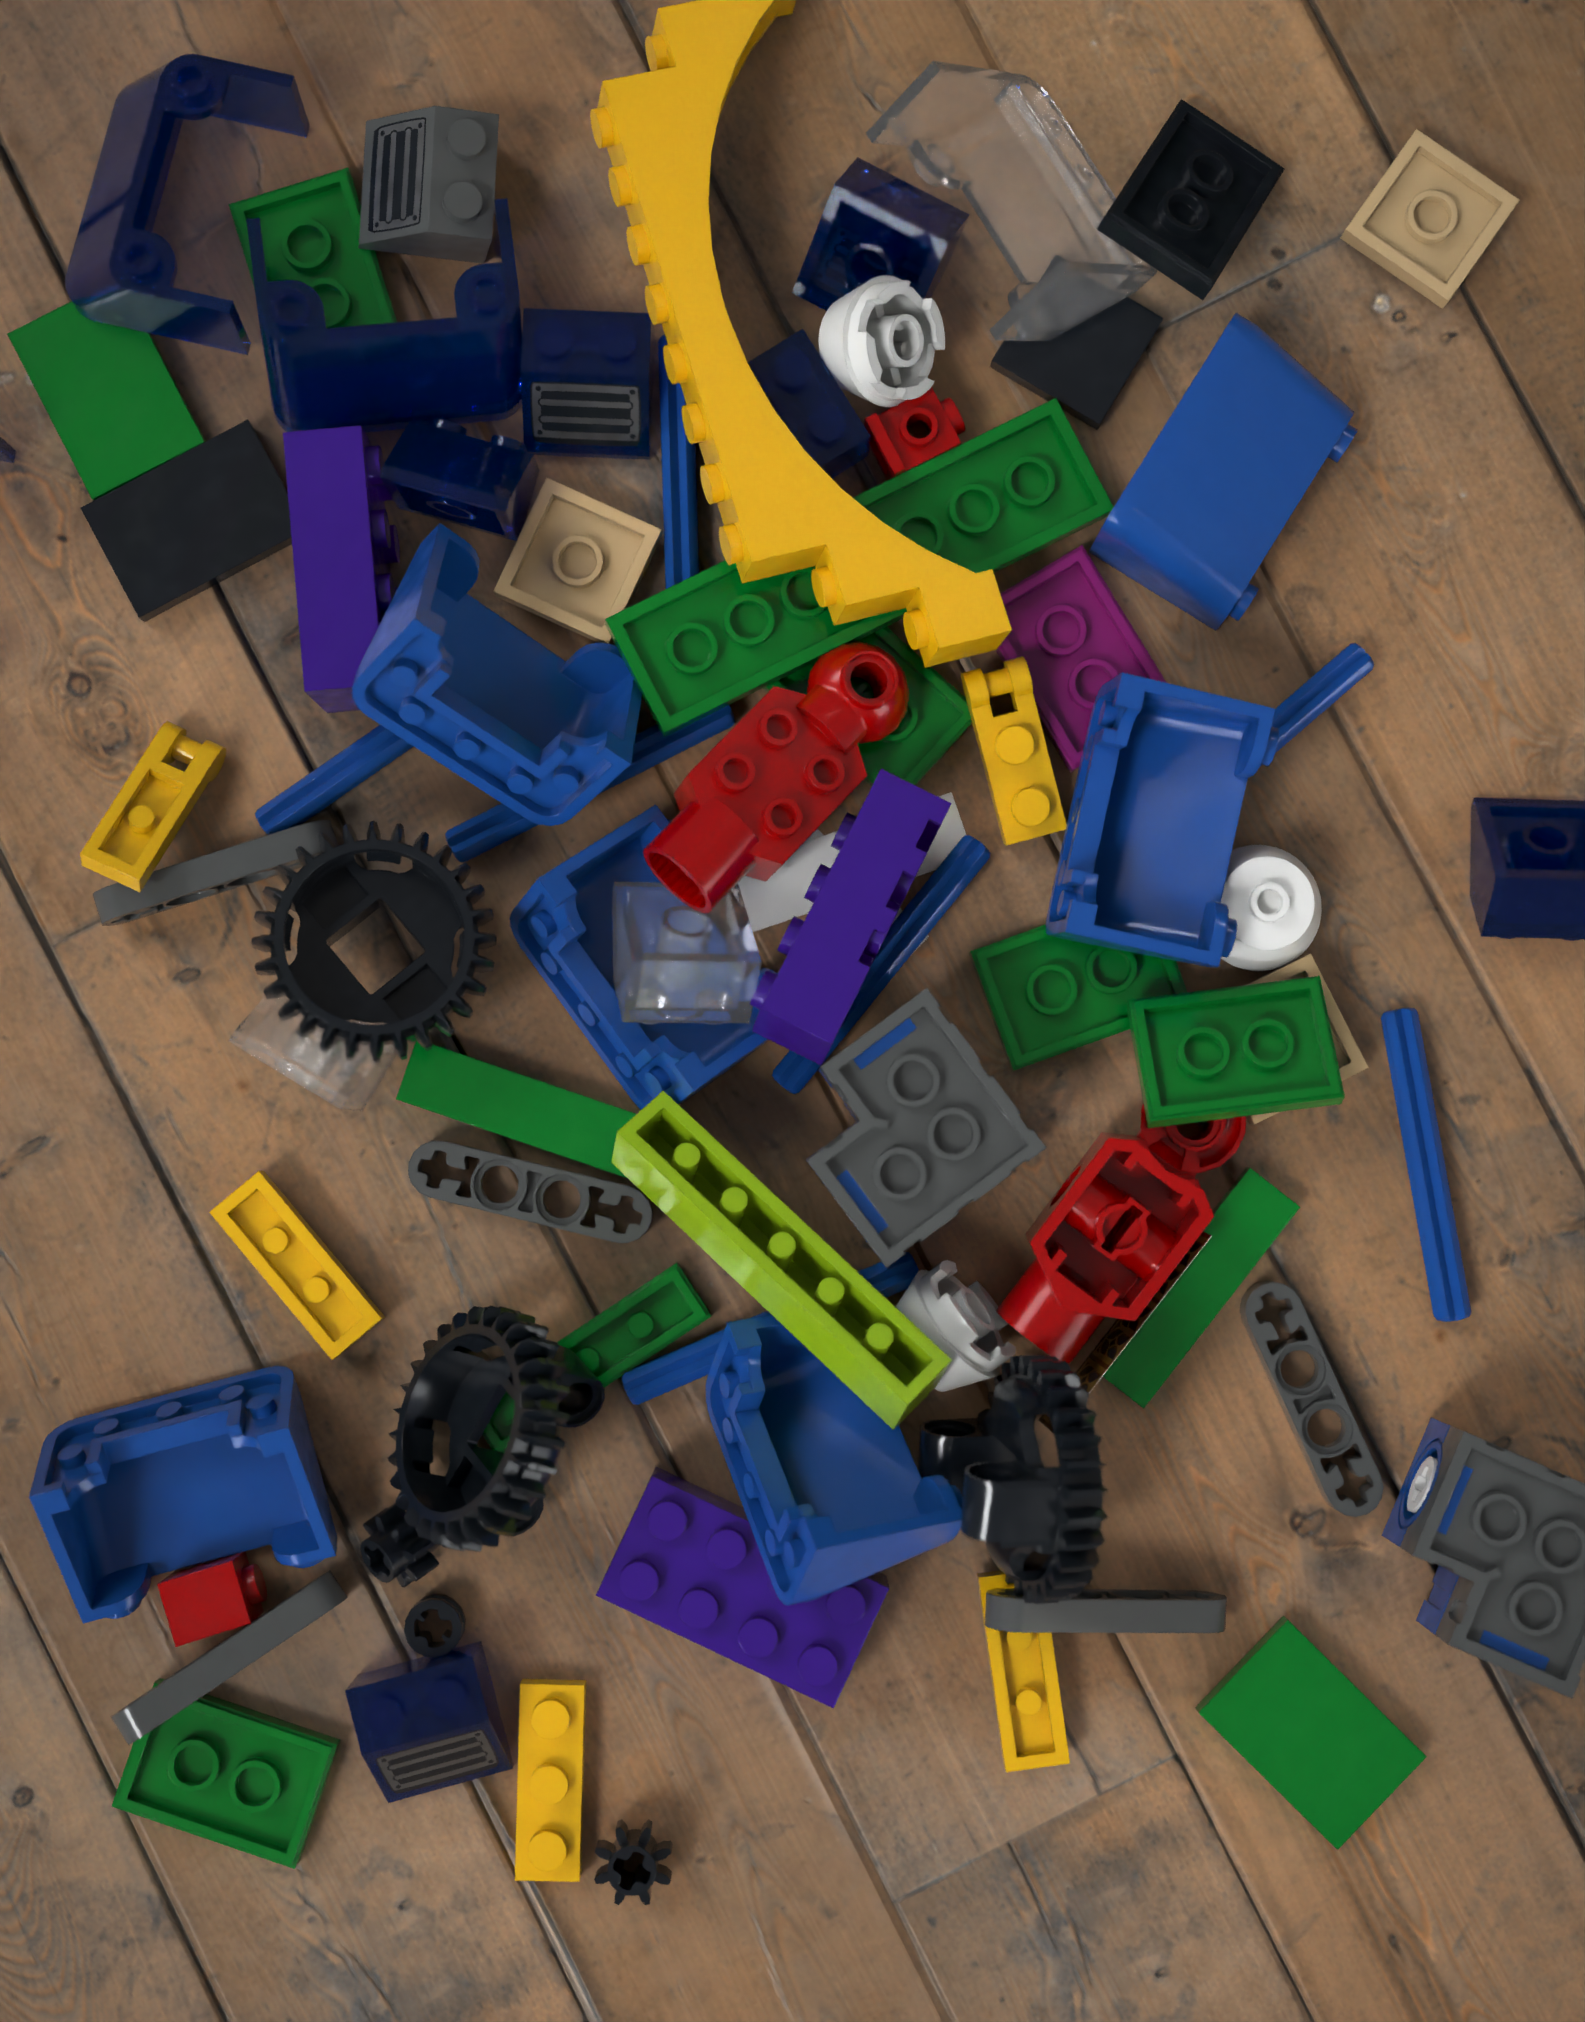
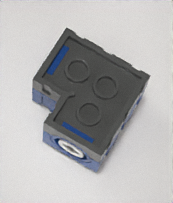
(924, 1132)
(1504, 1552)

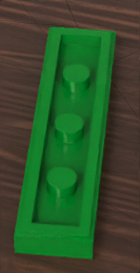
(513, 1105)
(1241, 1232)
(622, 1337)

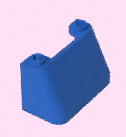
(1224, 476)
(493, 698)
(1157, 820)
(568, 937)
(818, 1467)
(181, 1487)

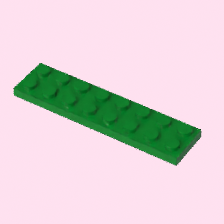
(972, 505)

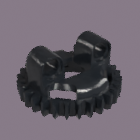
(337, 895)
(459, 1384)
(1033, 1518)

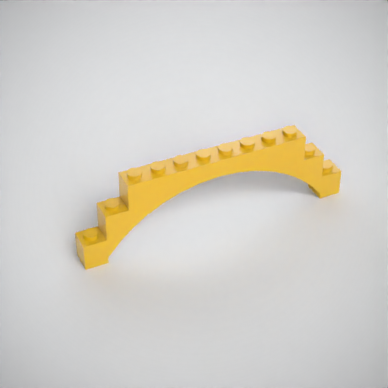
(770, 492)

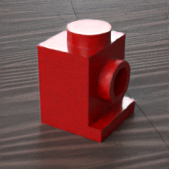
(898, 450)

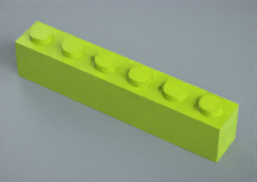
(779, 1259)

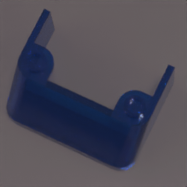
(118, 265)
(398, 370)

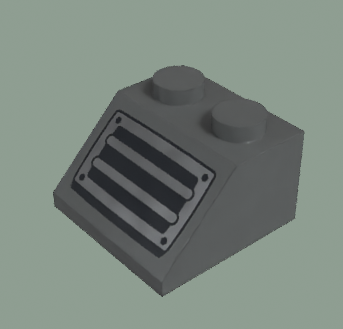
(430, 183)

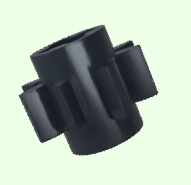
(396, 1548)
(645, 1874)

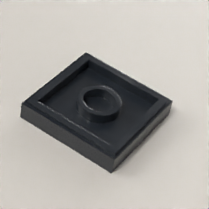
(1085, 363)

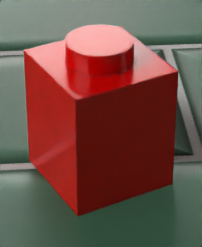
(212, 1598)

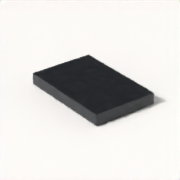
(1191, 199)
(193, 521)

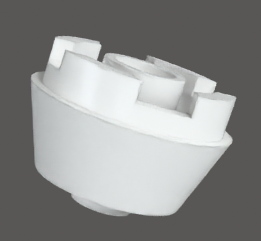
(882, 341)
(1273, 907)
(959, 1323)

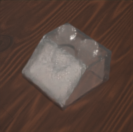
(681, 961)
(327, 1074)

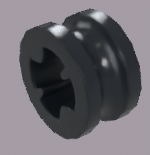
(422, 1640)

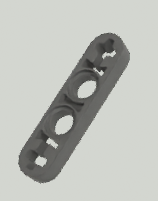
(210, 874)
(532, 1185)
(1318, 1394)
(1109, 1612)
(228, 1657)

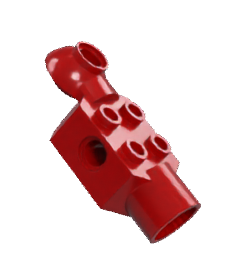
(776, 776)
(1116, 1231)

